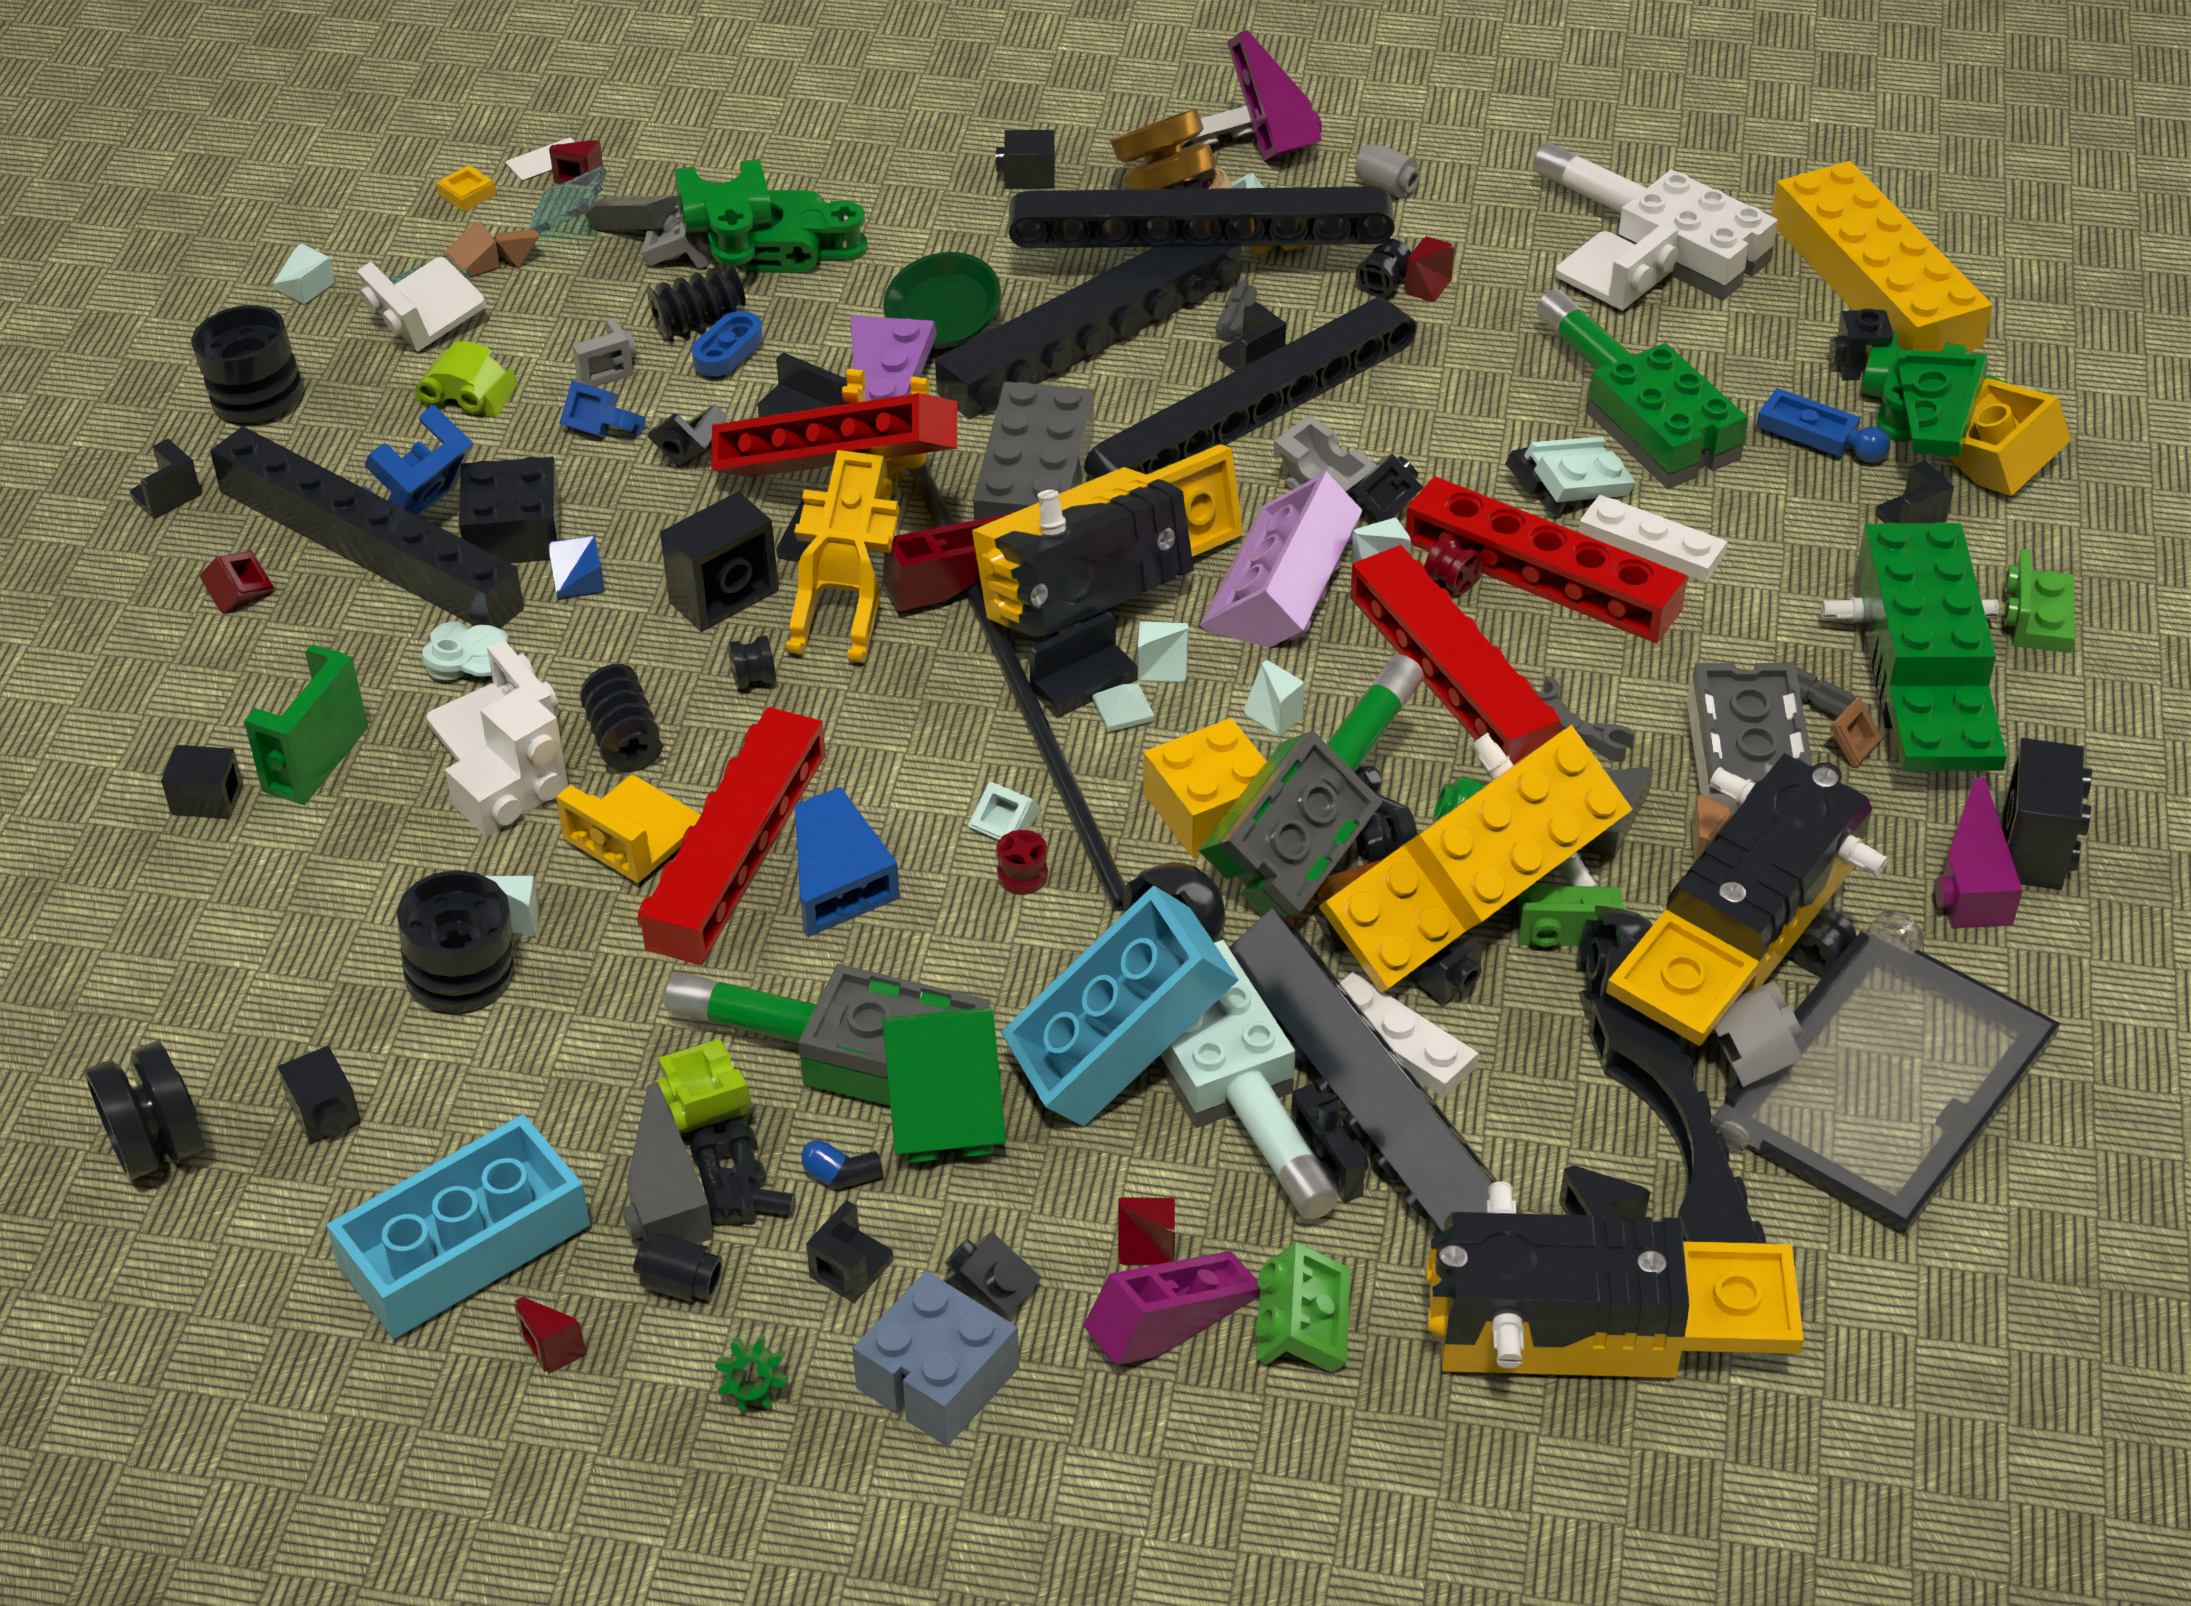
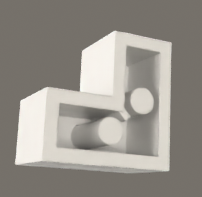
(514, 769)

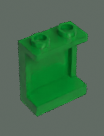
(313, 734)
(944, 1083)

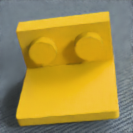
(627, 828)

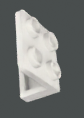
(1619, 269)
(422, 303)
(460, 721)

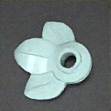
(460, 650)

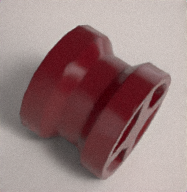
(1453, 565)
(1022, 862)

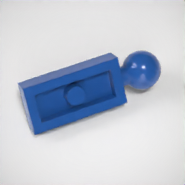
(1821, 426)

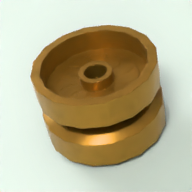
(1165, 158)

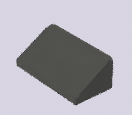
(631, 212)
(1635, 787)

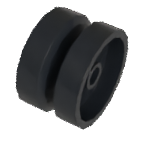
(152, 1108)

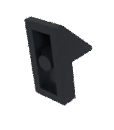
(1601, 1195)

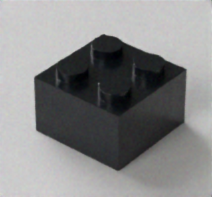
(511, 507)
(719, 561)
(2046, 811)

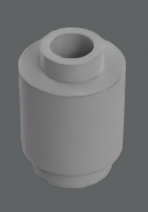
(1387, 169)

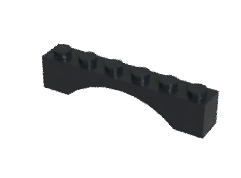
(1656, 1070)

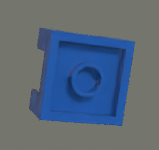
(422, 475)

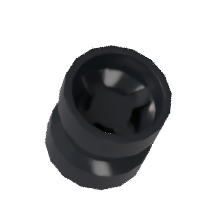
(1384, 268)
(1385, 834)

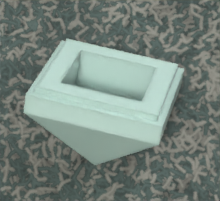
(1123, 707)

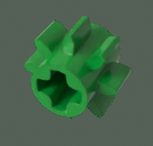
(736, 1375)

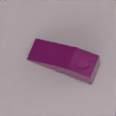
(1276, 105)
(1979, 874)
(1164, 1304)

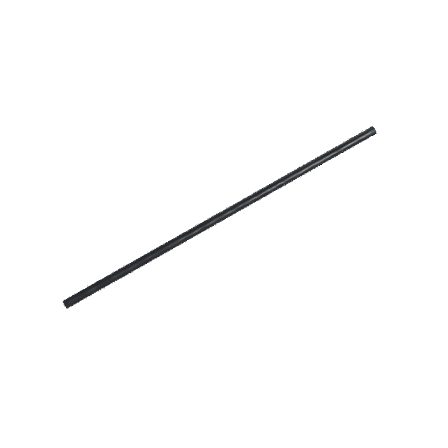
(1032, 712)

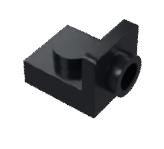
(1387, 488)

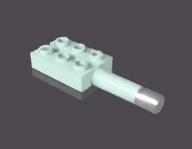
(1242, 1065)

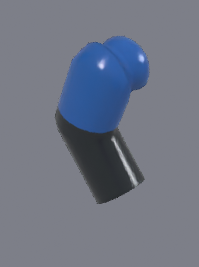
(838, 1169)

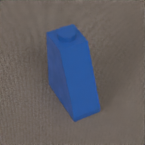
(840, 863)

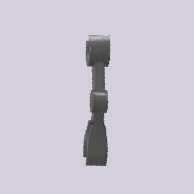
(1606, 739)

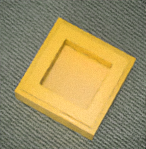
(466, 188)

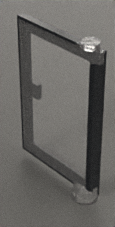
(1892, 1076)

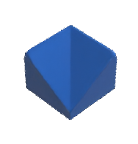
(576, 566)

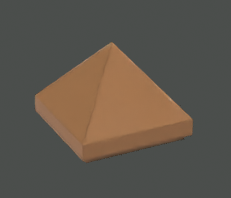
(515, 245)
(1855, 733)

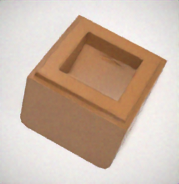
(475, 250)
(1707, 822)

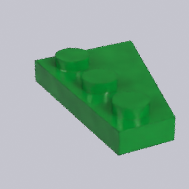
(1940, 397)

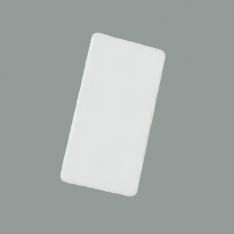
(534, 162)

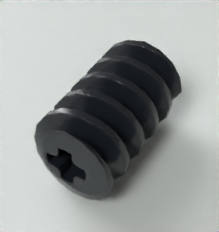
(696, 299)
(621, 718)

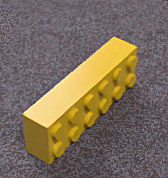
(1879, 258)

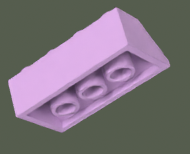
(1284, 564)

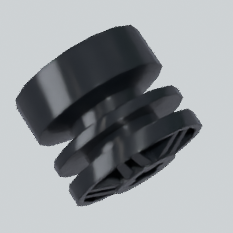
(247, 363)
(455, 941)

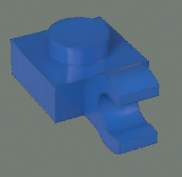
(594, 410)

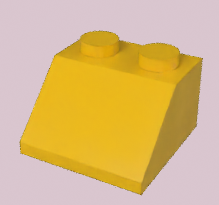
(2011, 436)

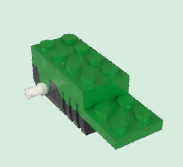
(1927, 645)

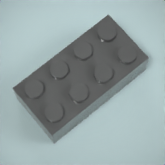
(1034, 446)

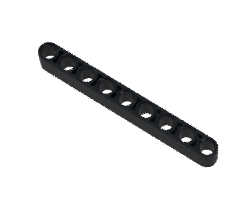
(1201, 217)
(1258, 391)

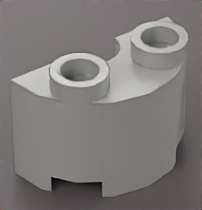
(1313, 449)
(1759, 1034)

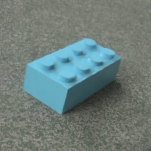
(1118, 1006)
(458, 1225)

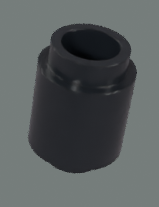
(678, 1267)

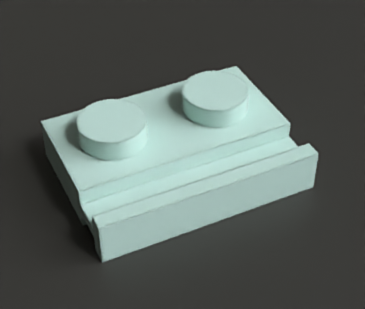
(1579, 469)

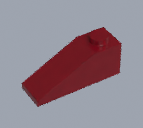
(932, 564)

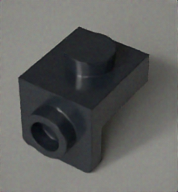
(1854, 333)
(685, 440)
(1450, 970)
(991, 1274)

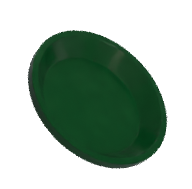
(948, 289)

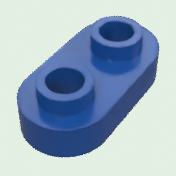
(727, 343)

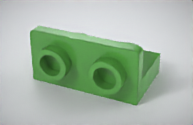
(2039, 606)
(1558, 913)
(1303, 1308)

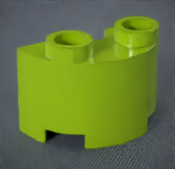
(469, 377)
(702, 1086)

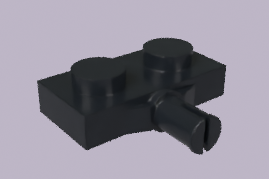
(1322, 1130)

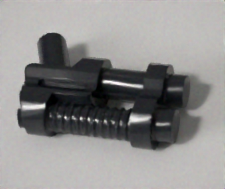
(735, 1191)

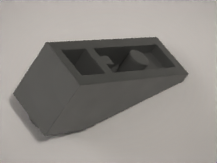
(662, 1179)

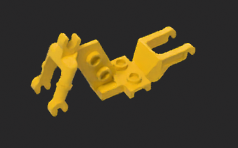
(846, 524)

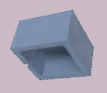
(946, 1348)

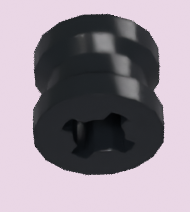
(752, 662)
(1823, 942)

